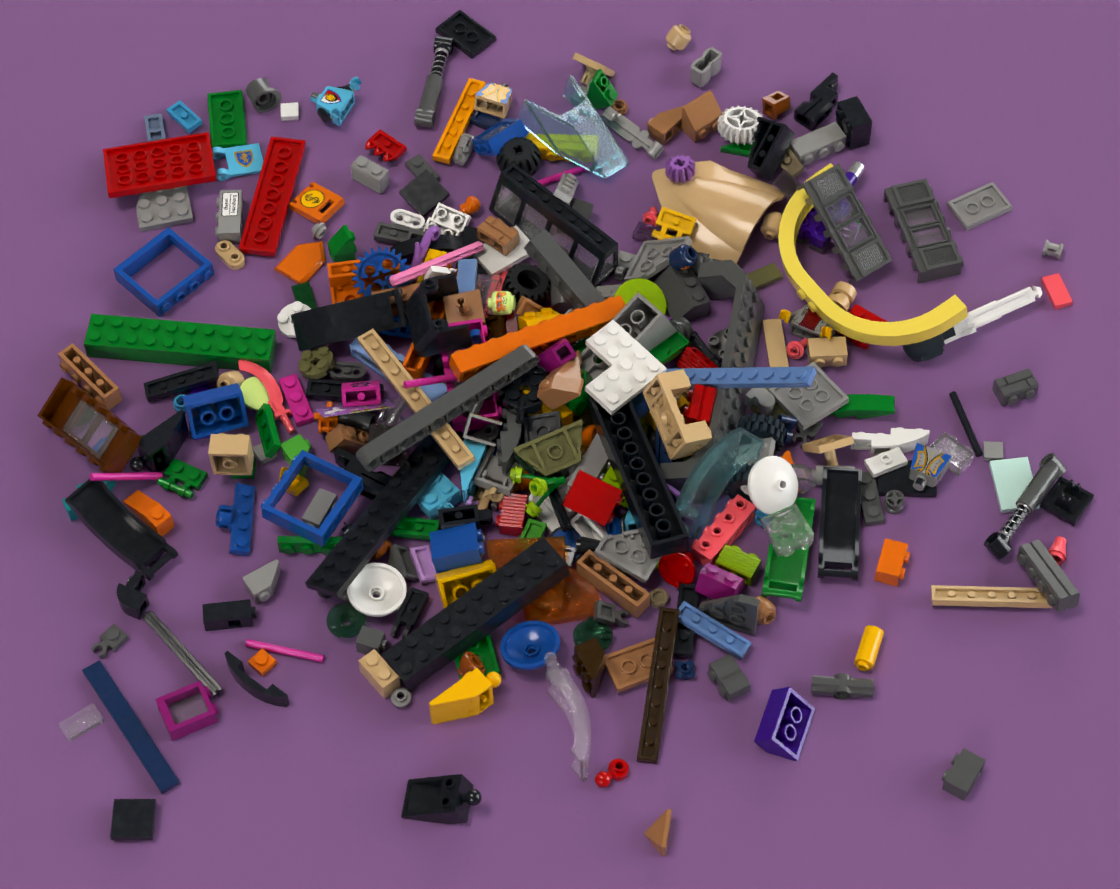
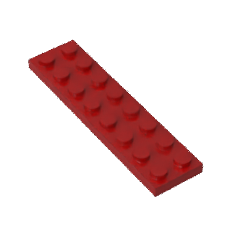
(272, 196)

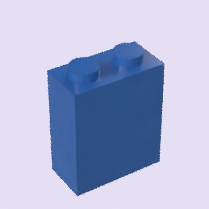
(456, 547)

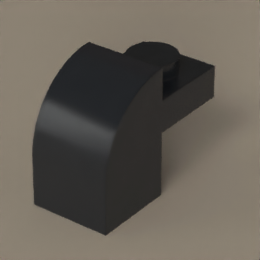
(131, 598)

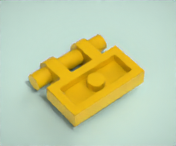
(673, 221)

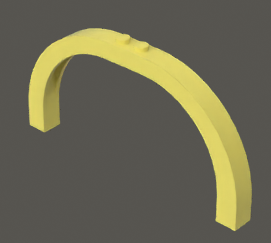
(863, 330)

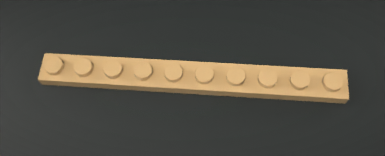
(414, 396)

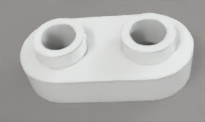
(408, 219)

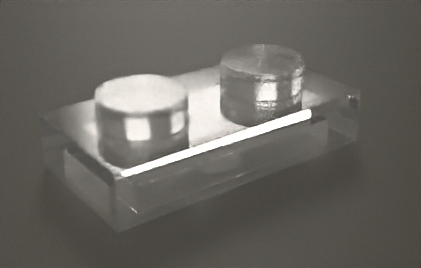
(80, 722)

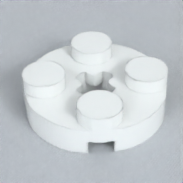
(284, 318)

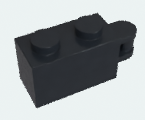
(464, 515)

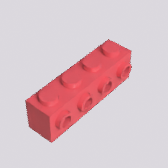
(724, 530)

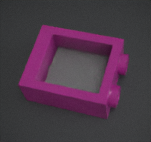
(187, 710)

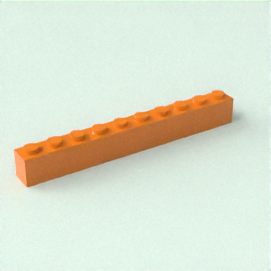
(539, 337)

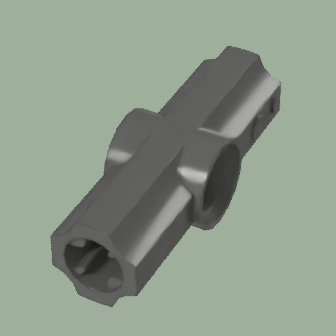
(842, 686)

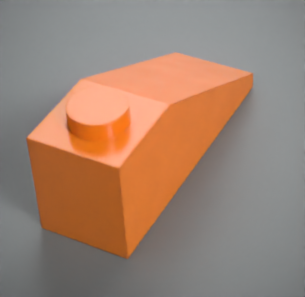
(150, 512)

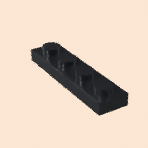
(181, 381)
(327, 389)
(684, 635)

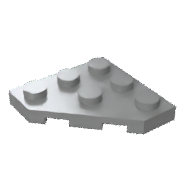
(654, 257)
(628, 554)

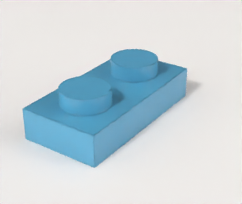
(184, 116)

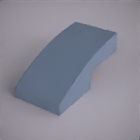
(154, 127)

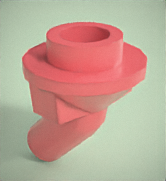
(651, 217)
(796, 349)

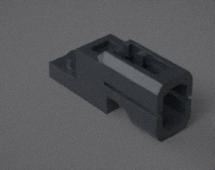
(821, 103)
(372, 481)

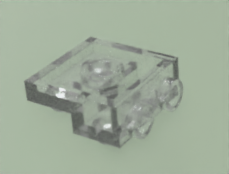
(788, 531)

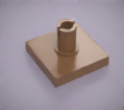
(464, 307)

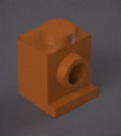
(775, 104)

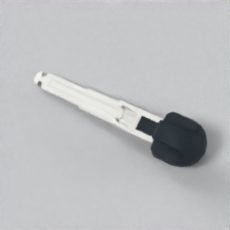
(976, 318)

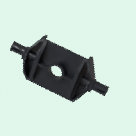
(524, 403)

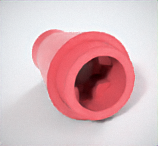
(1058, 549)

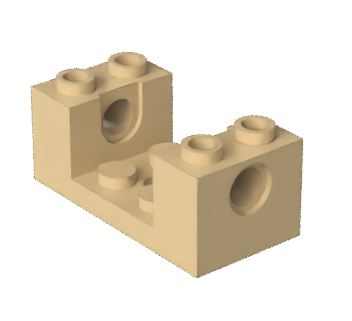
(662, 397)

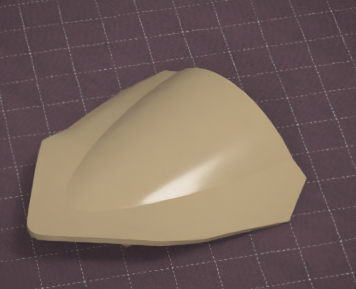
(722, 202)

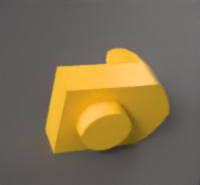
(297, 485)

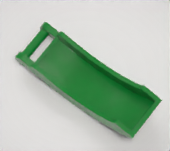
(790, 571)

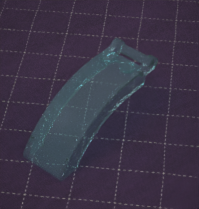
(713, 474)

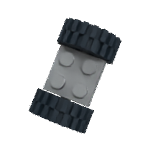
(773, 435)

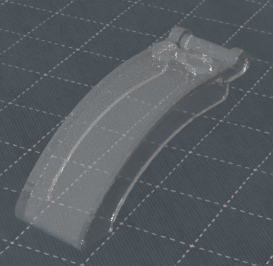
(570, 700)

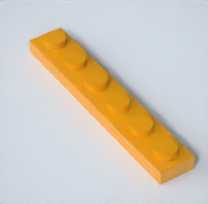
(458, 122)

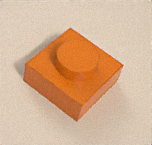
(262, 662)

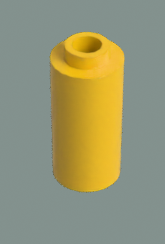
(868, 648)

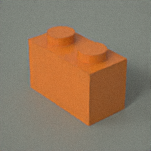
(891, 562)

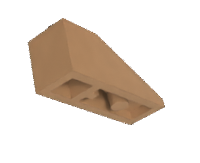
(665, 125)

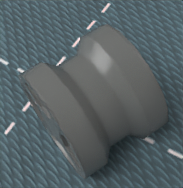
(898, 500)

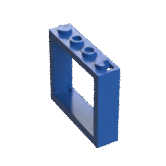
(150, 251)
(321, 535)

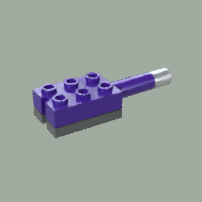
(812, 231)

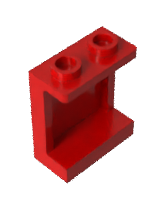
(593, 498)

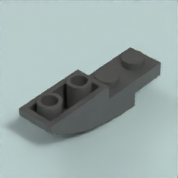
(509, 439)

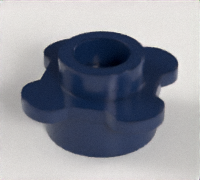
(684, 675)

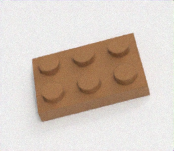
(630, 665)

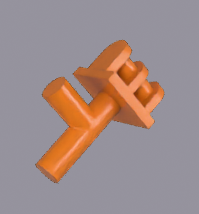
(326, 424)

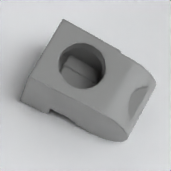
(761, 399)

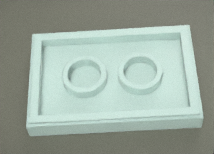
(1010, 481)

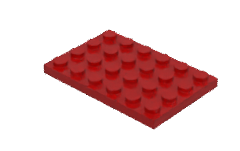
(159, 165)

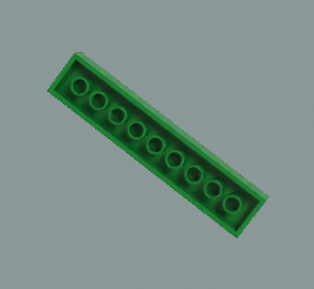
(178, 342)

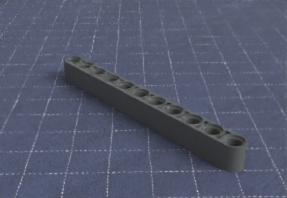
(447, 408)

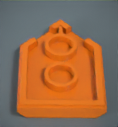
(302, 262)

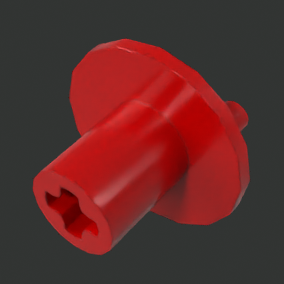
(677, 568)

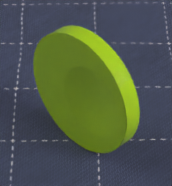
(646, 288)

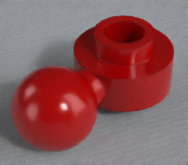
(604, 778)

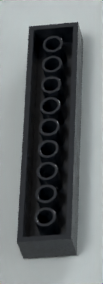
(640, 479)
(476, 614)

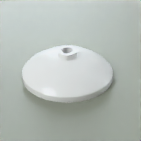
(765, 484)
(381, 581)

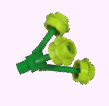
(537, 487)

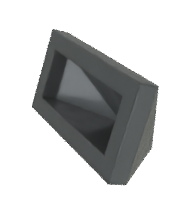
(401, 561)

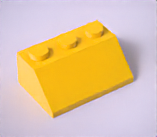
(458, 581)

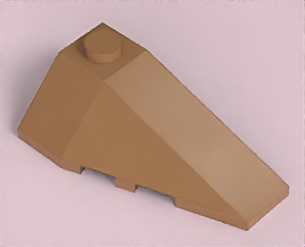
(562, 383)

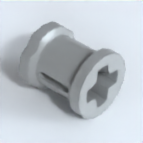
(1047, 250)

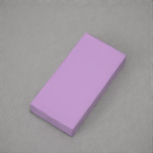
(423, 563)

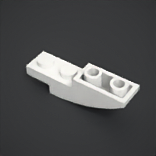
(899, 437)

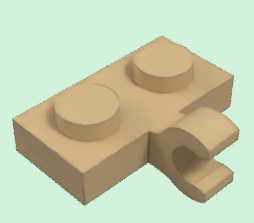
(485, 495)

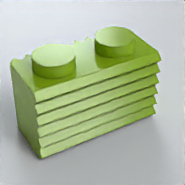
(739, 563)

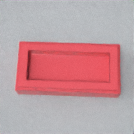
(1056, 291)

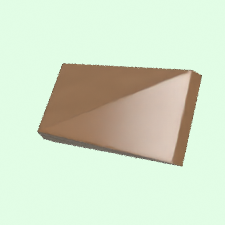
(659, 832)

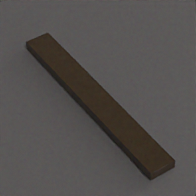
(658, 685)

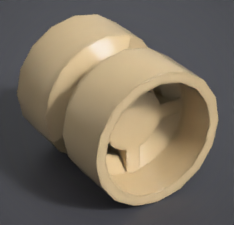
(843, 295)

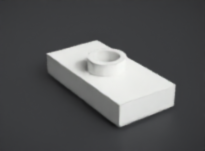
(885, 462)

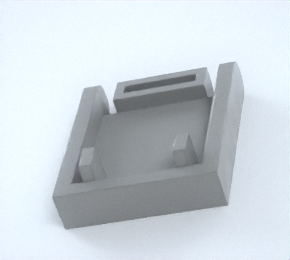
(490, 470)

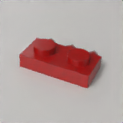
(385, 145)

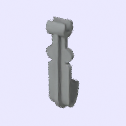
(631, 132)

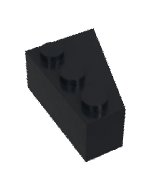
(769, 147)

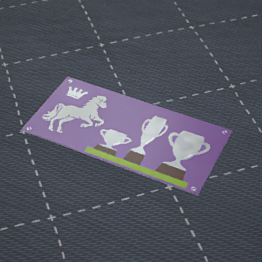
(340, 410)

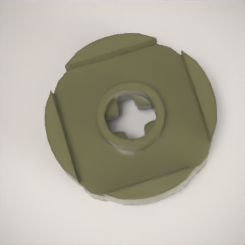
(321, 356)

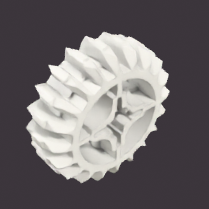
(738, 124)

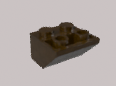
(589, 665)

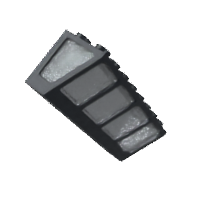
(533, 208)

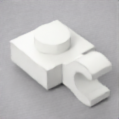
(435, 271)

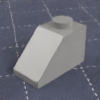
(262, 582)

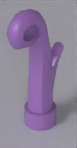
(420, 252)

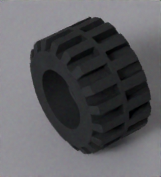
(528, 276)

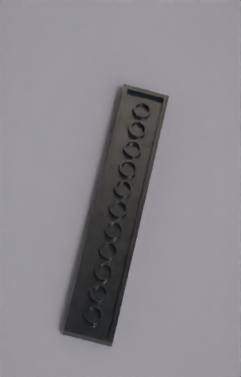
(380, 519)

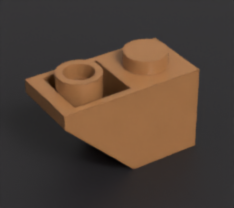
(346, 438)

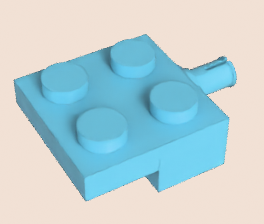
(439, 495)

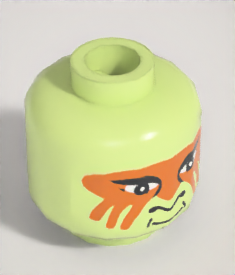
(502, 303)

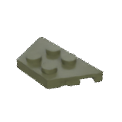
(553, 450)

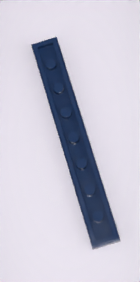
(130, 727)

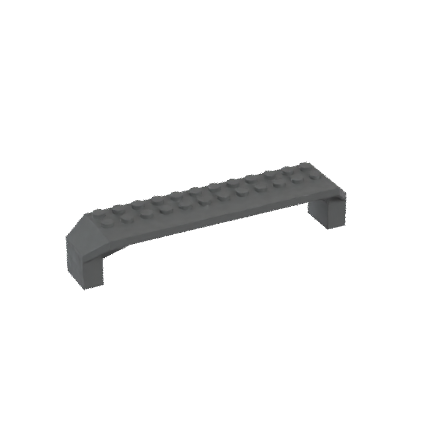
(723, 281)

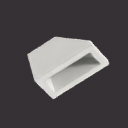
(588, 527)

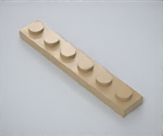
(988, 596)

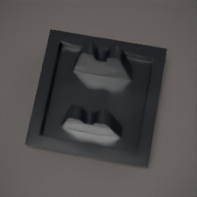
(1067, 500)

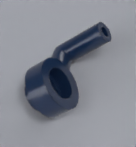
(791, 422)

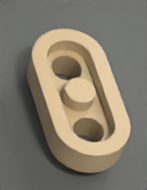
(227, 252)

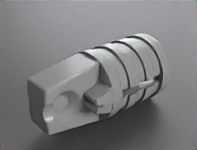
(463, 149)

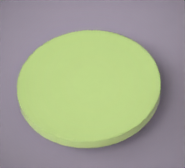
(254, 393)

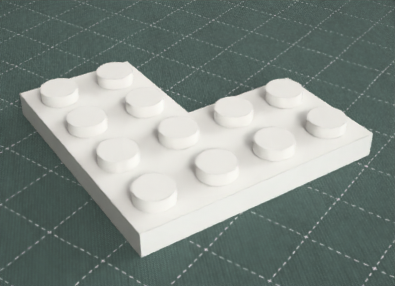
(629, 367)

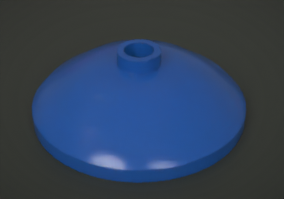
(528, 643)

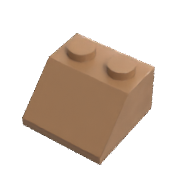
(700, 116)

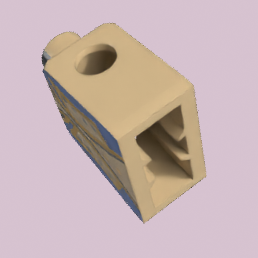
(494, 99)

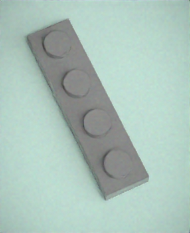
(566, 187)

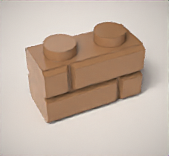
(498, 235)

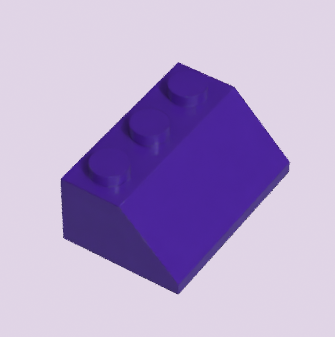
(784, 724)

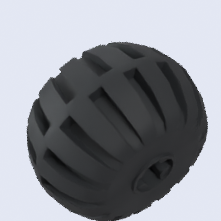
(520, 152)

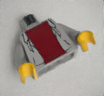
(806, 323)

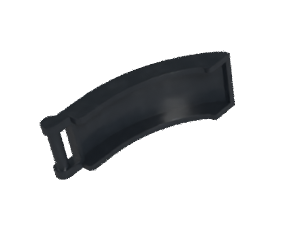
(347, 319)
(839, 522)
(119, 528)

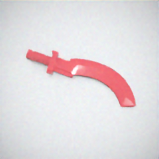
(273, 391)

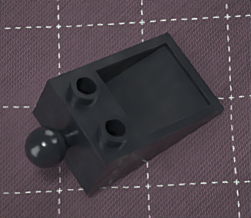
(161, 444)
(440, 799)

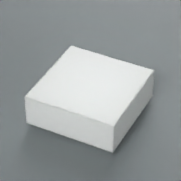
(289, 111)

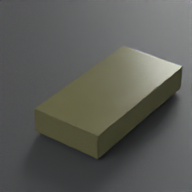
(765, 276)

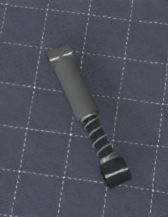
(426, 112)
(1050, 470)

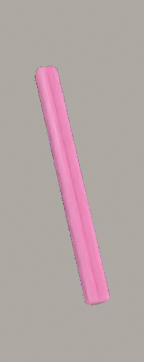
(441, 261)

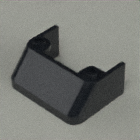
(429, 335)

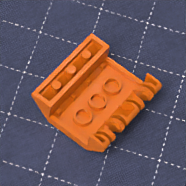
(342, 285)

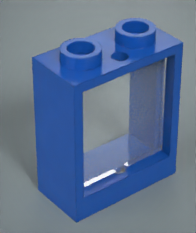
(495, 137)

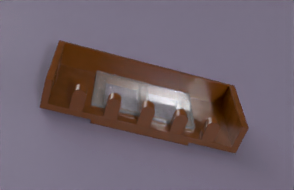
(89, 427)

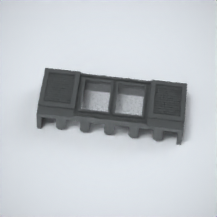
(846, 223)
(923, 230)

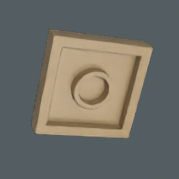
(592, 68)
(827, 446)

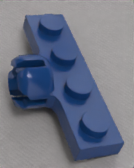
(238, 519)

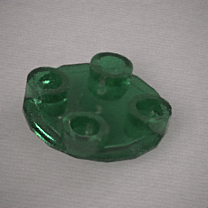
(590, 629)

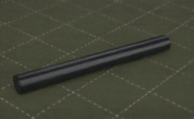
(965, 423)

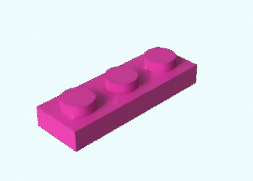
(296, 400)

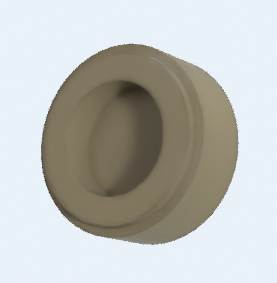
(659, 598)

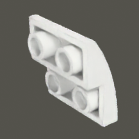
(448, 220)

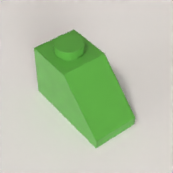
(293, 447)

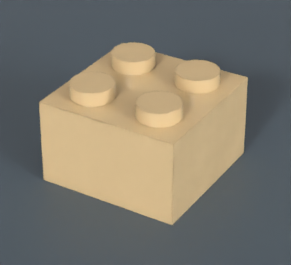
(231, 454)

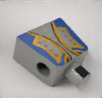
(928, 466)

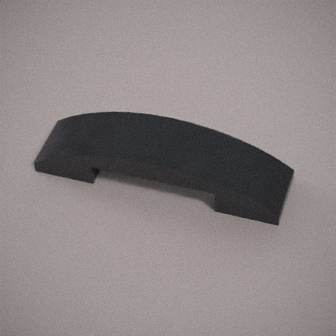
(444, 243)
(272, 695)

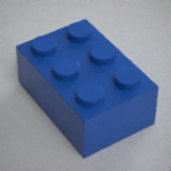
(215, 411)

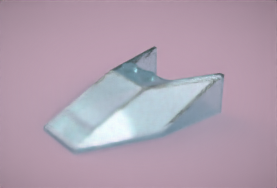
(576, 134)

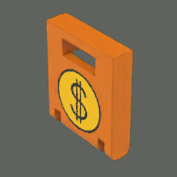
(314, 199)

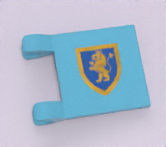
(240, 160)

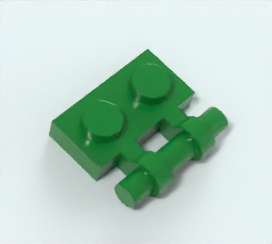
(185, 474)

